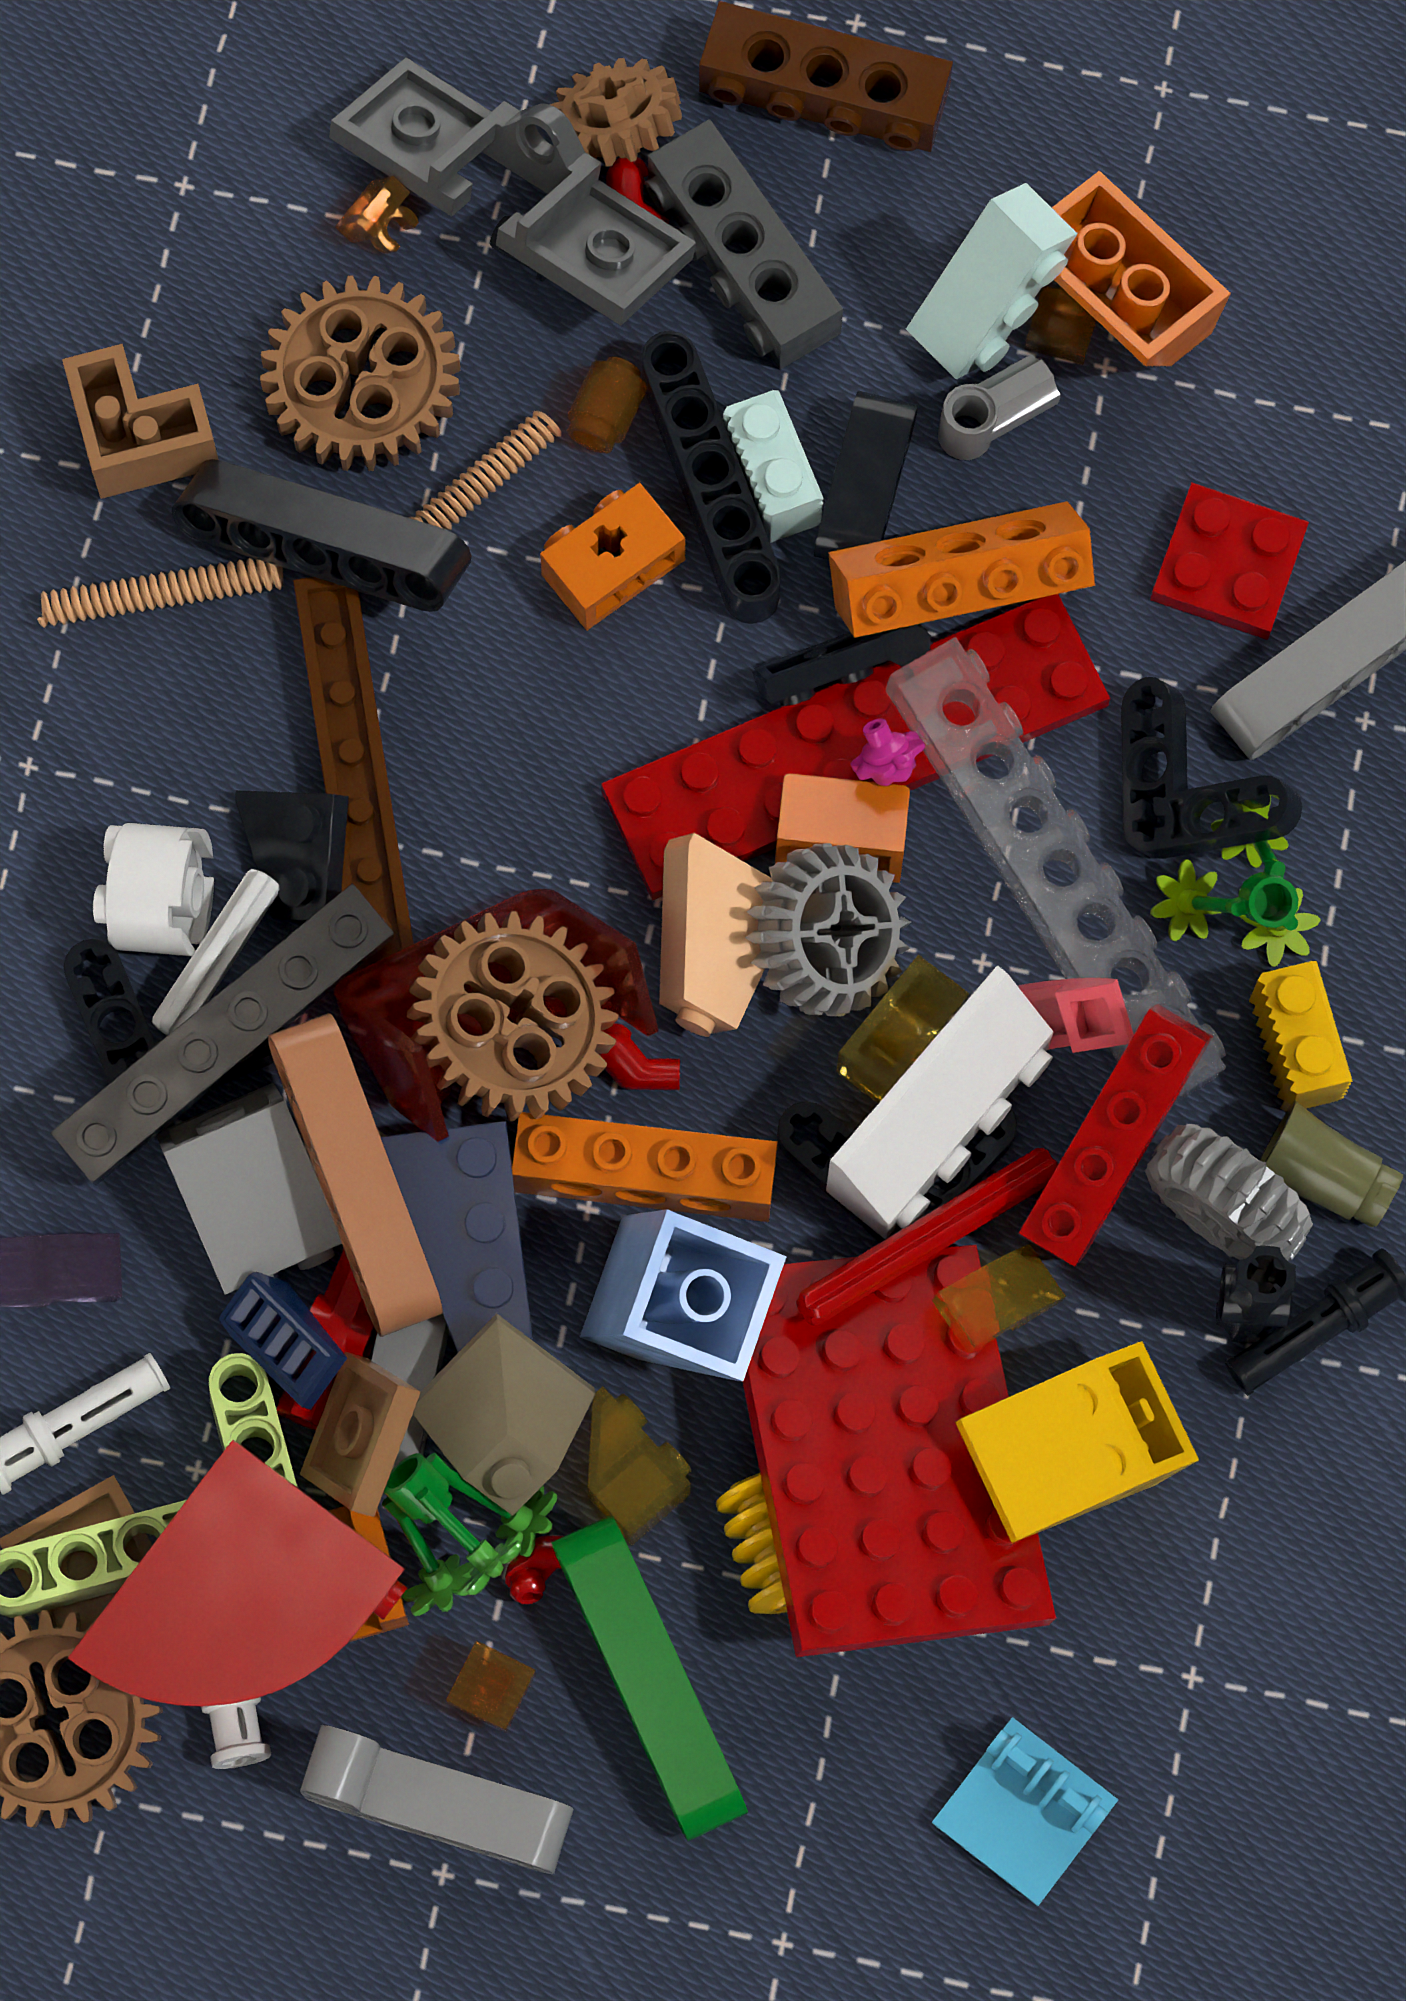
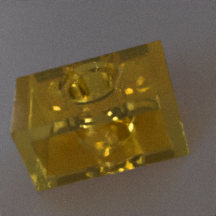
(900, 1028)

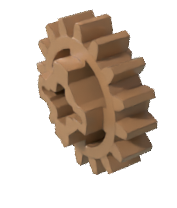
(621, 109)

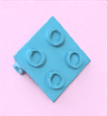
(1025, 1811)

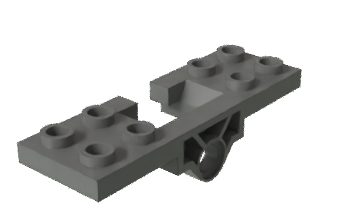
(575, 236)

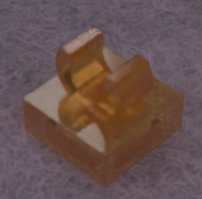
(374, 210)
(1060, 327)
(491, 1686)

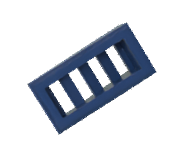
(253, 1316)

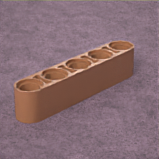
(355, 1174)

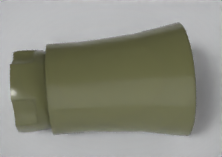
(1330, 1168)

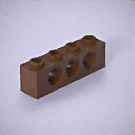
(806, 51)

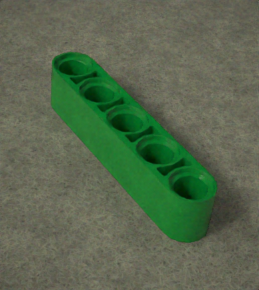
(649, 1678)

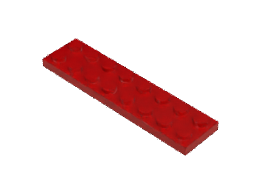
(734, 780)

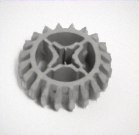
(812, 893)
(1226, 1193)

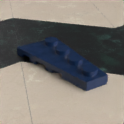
(466, 1223)

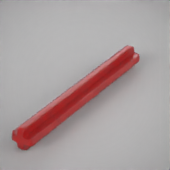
(926, 1237)

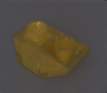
(629, 1471)

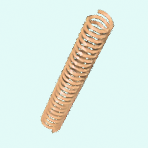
(503, 472)
(162, 594)

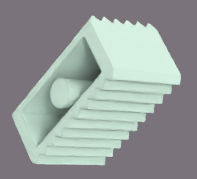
(774, 465)

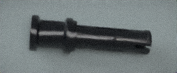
(1345, 1306)

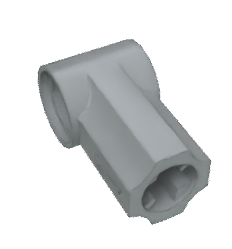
(998, 405)

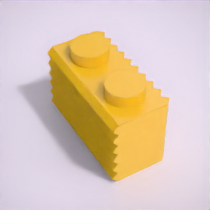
(1300, 1036)

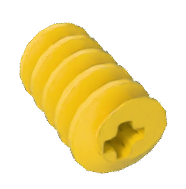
(753, 1524)

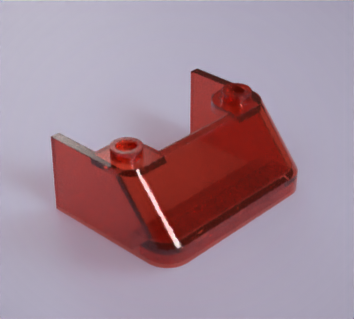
(378, 998)

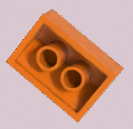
(1136, 276)

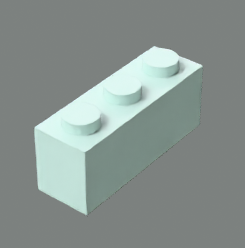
(992, 282)

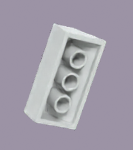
(940, 1106)

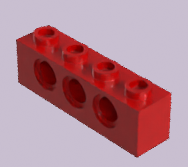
(1115, 1134)

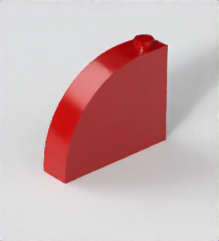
(239, 1593)

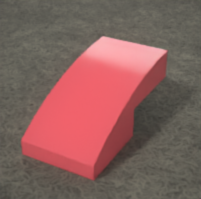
(1081, 1012)

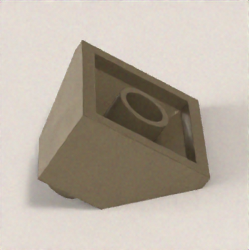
(504, 1413)

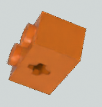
(600, 584)

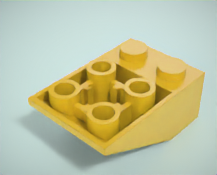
(1077, 1442)

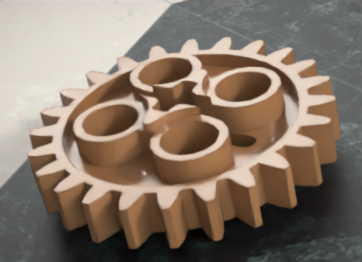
(310, 355)
(487, 1062)
(99, 1701)

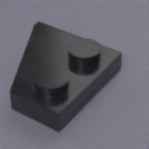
(297, 844)

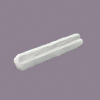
(217, 950)

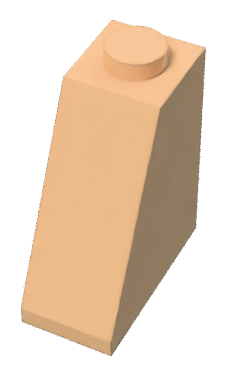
(703, 939)

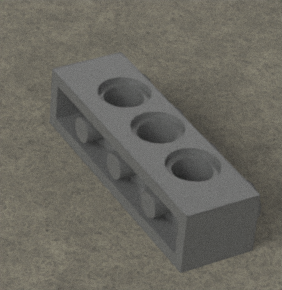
(705, 164)

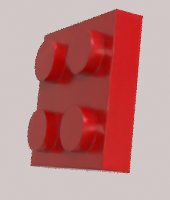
(1229, 561)

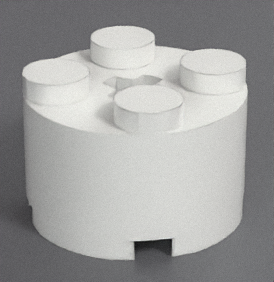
(155, 888)

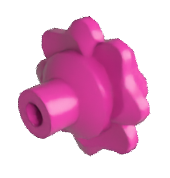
(888, 754)

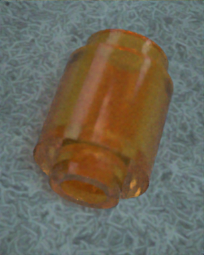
(606, 404)

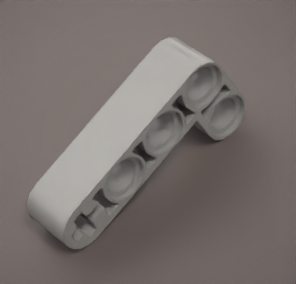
(434, 1801)

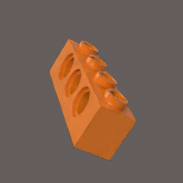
(961, 569)
(644, 1166)

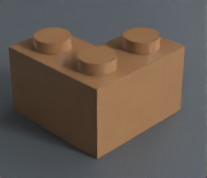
(131, 438)

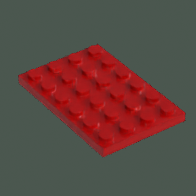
(867, 1474)

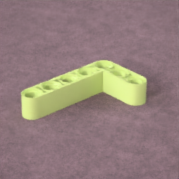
(109, 1539)

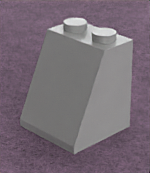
(250, 1188)

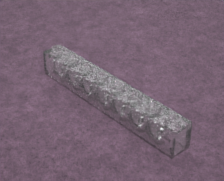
(1053, 910)

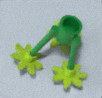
(1263, 900)

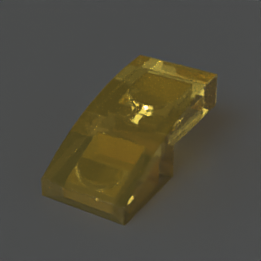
(998, 1297)

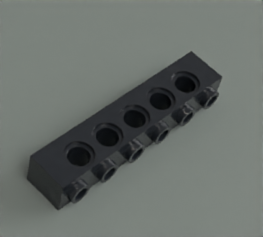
(223, 1035)

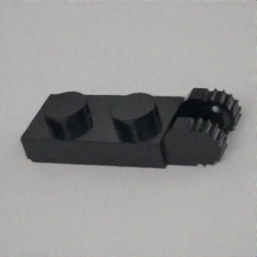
(840, 659)

